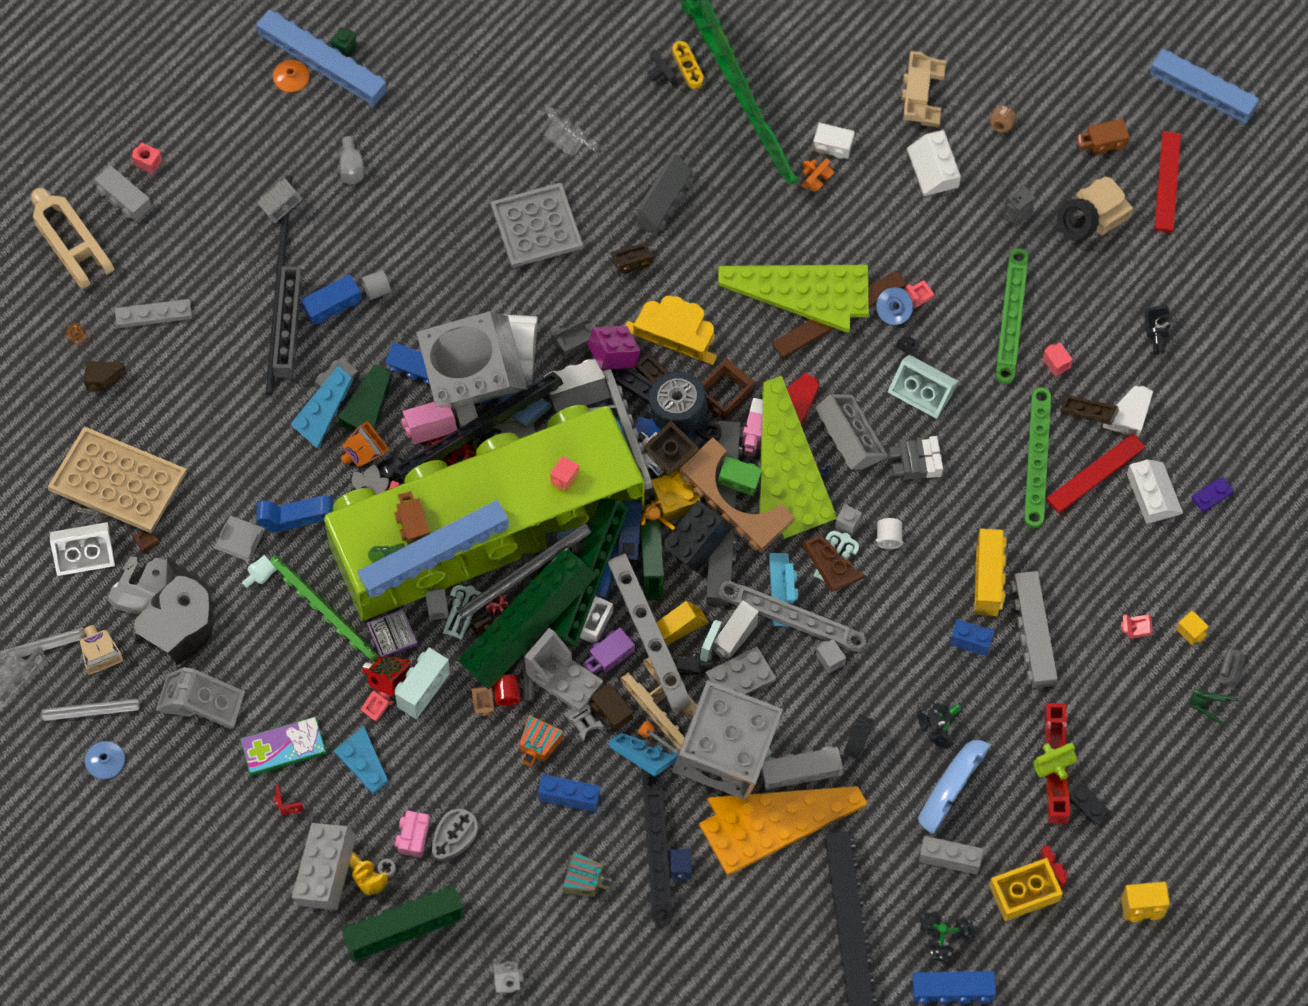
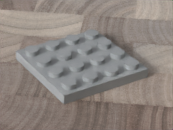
(536, 225)

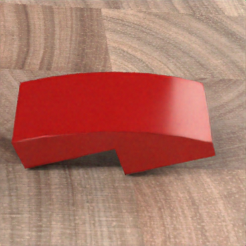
(1060, 874)

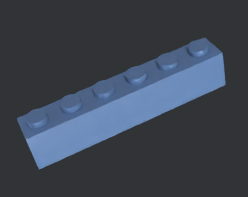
(1204, 86)

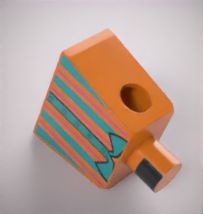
(539, 740)

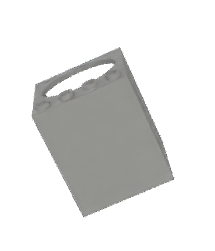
(471, 361)
(727, 739)

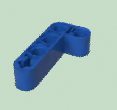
(294, 514)

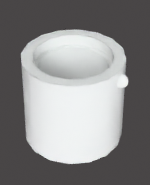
(889, 533)

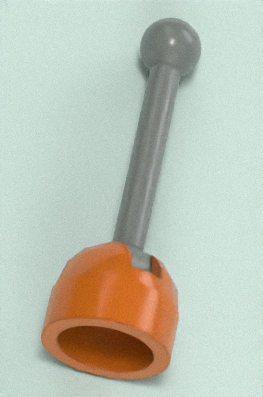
(647, 730)

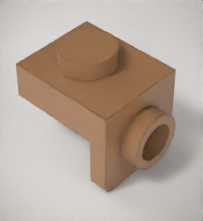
(482, 700)

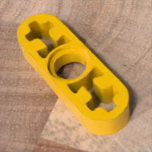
(687, 72)

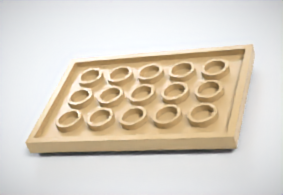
(117, 479)

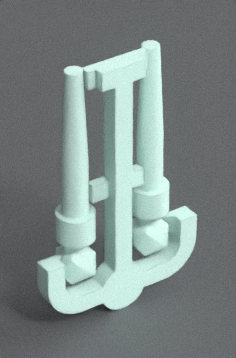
(845, 538)
(470, 591)

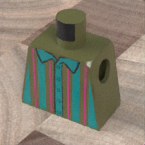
(585, 877)

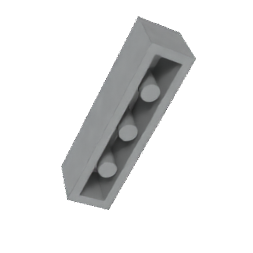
(801, 768)

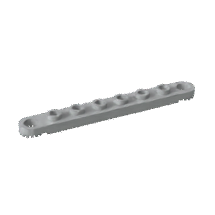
(626, 422)
(793, 616)

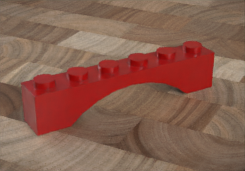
(1057, 789)

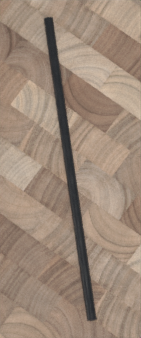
(281, 262)

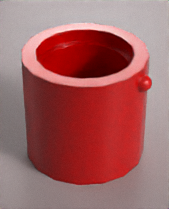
(507, 691)

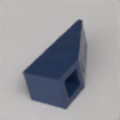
(630, 530)

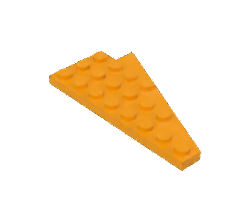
(768, 822)

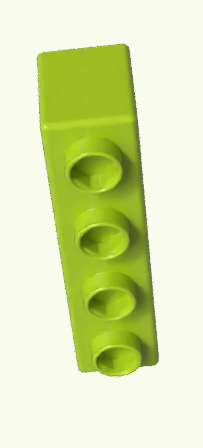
(502, 470)

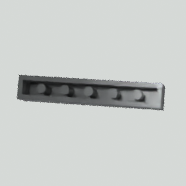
(287, 322)

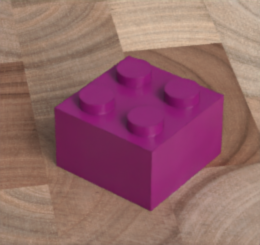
(613, 347)

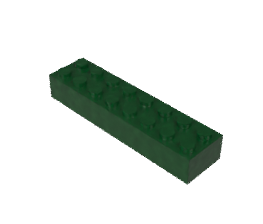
(527, 618)

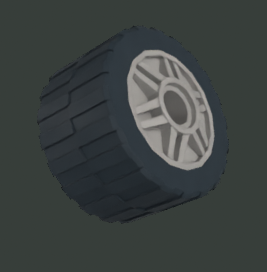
(678, 399)

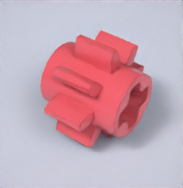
(497, 608)

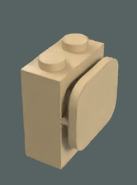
(1109, 201)

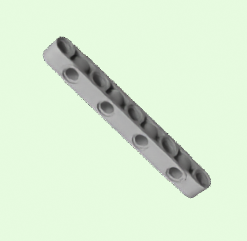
(649, 632)

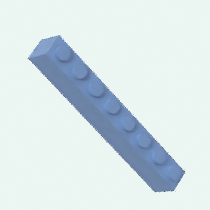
(321, 57)
(433, 549)

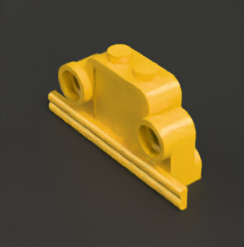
(676, 327)

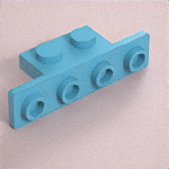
(782, 580)

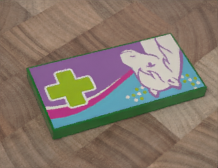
(283, 746)

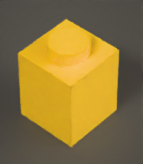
(1192, 628)

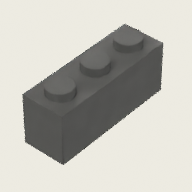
(590, 394)

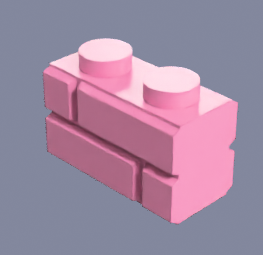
(413, 834)

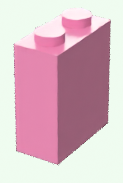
(428, 422)

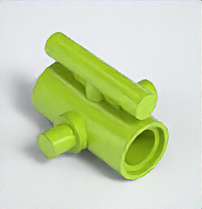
(1055, 760)

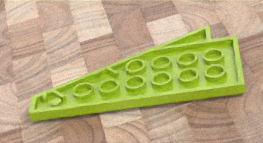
(812, 291)
(787, 464)

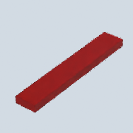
(1167, 182)
(1095, 473)

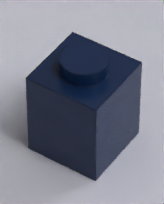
(680, 864)

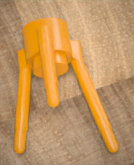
(652, 513)

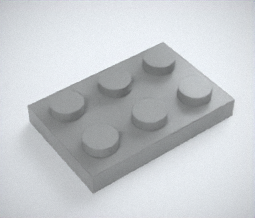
(743, 673)

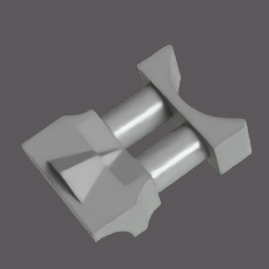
(576, 718)

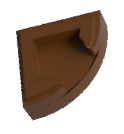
(145, 541)

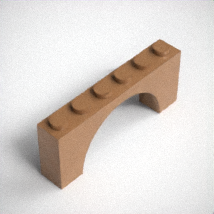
(756, 528)

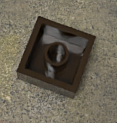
(670, 449)

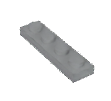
(153, 313)

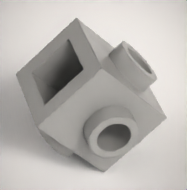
(507, 977)

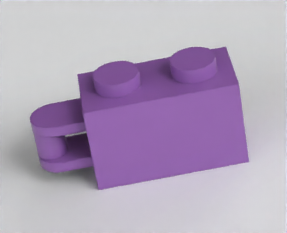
(609, 652)

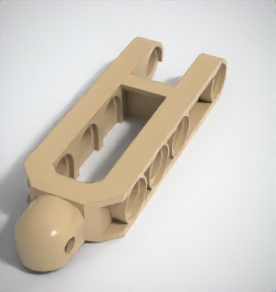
(70, 258)
(649, 701)

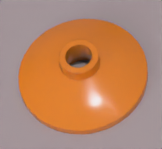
(291, 82)

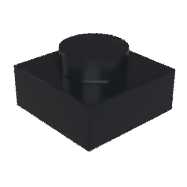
(908, 345)

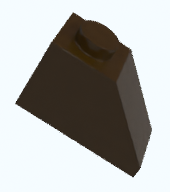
(102, 374)

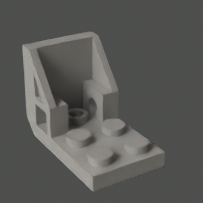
(553, 669)
(193, 692)

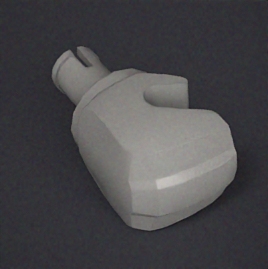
(351, 162)

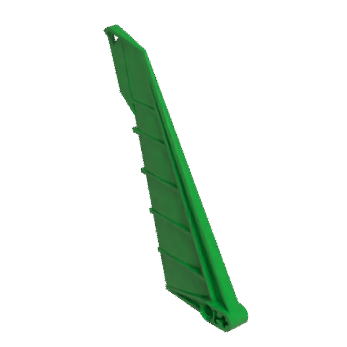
(713, 35)

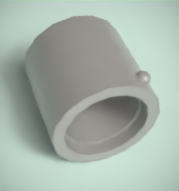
(376, 284)

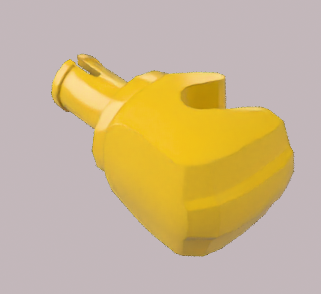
(365, 878)

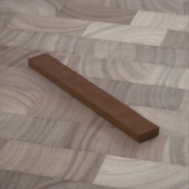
(813, 330)

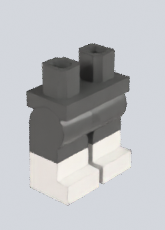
(917, 459)

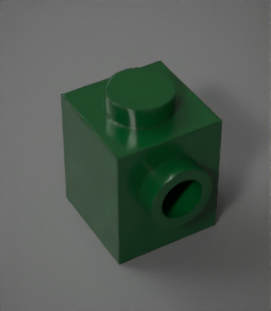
(344, 41)

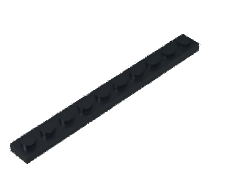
(481, 424)

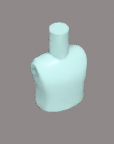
(259, 571)

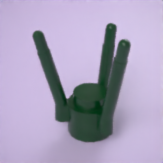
(1200, 697)

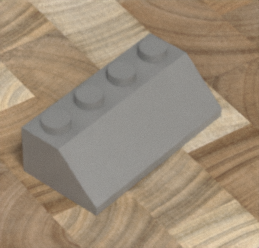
(850, 431)

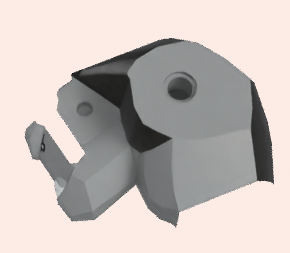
(170, 604)

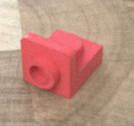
(376, 704)

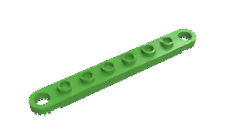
(1011, 316)
(1037, 457)
(318, 603)

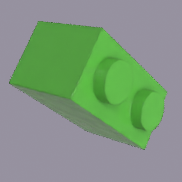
(739, 475)

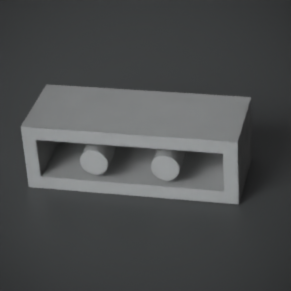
(122, 193)
(950, 855)

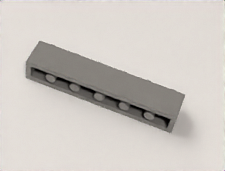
(1034, 630)

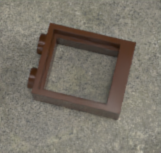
(736, 375)

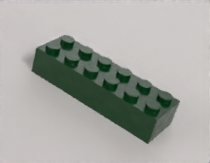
(403, 923)

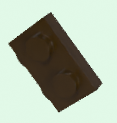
(632, 258)

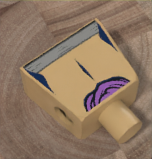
(99, 650)

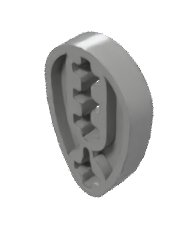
(464, 838)

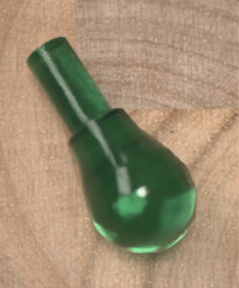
(379, 552)

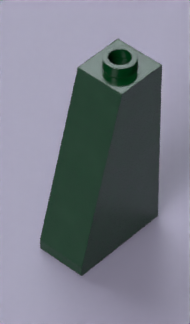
(367, 401)
(652, 561)

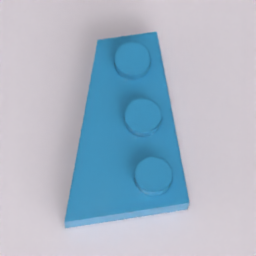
(648, 758)
(362, 760)

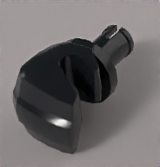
(1153, 318)

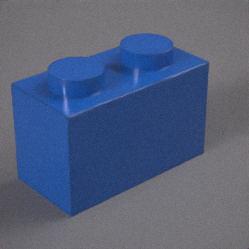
(971, 637)

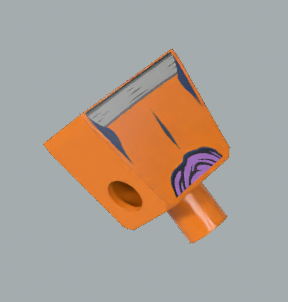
(363, 446)

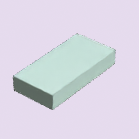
(709, 642)

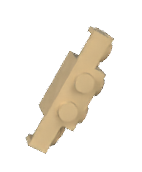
(916, 94)

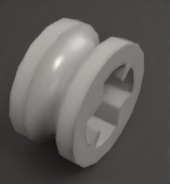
(387, 862)

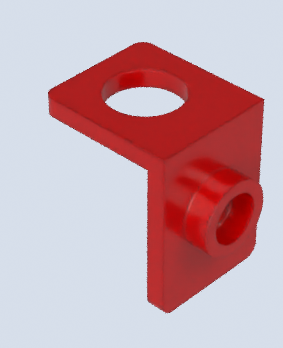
(285, 810)

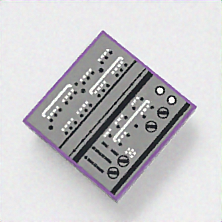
(392, 633)

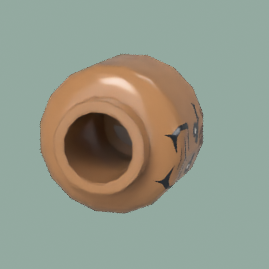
(1003, 118)

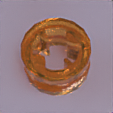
(75, 339)

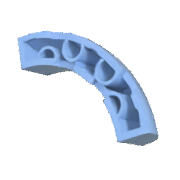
(951, 784)

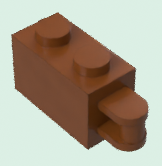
(1104, 137)
(411, 518)

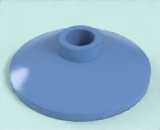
(886, 308)
(104, 768)

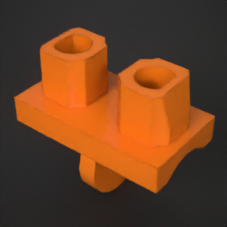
(812, 180)

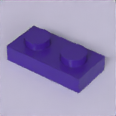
(1212, 494)

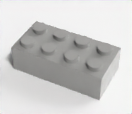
(324, 866)

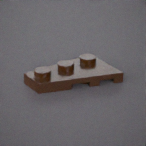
(831, 566)

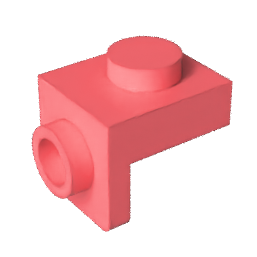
(919, 293)
(1137, 626)

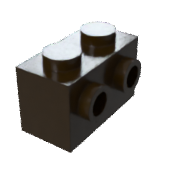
(611, 707)

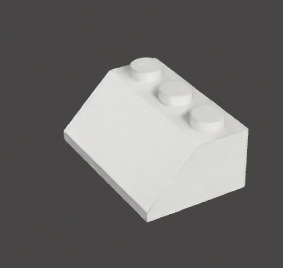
(934, 163)
(1153, 490)
(82, 549)

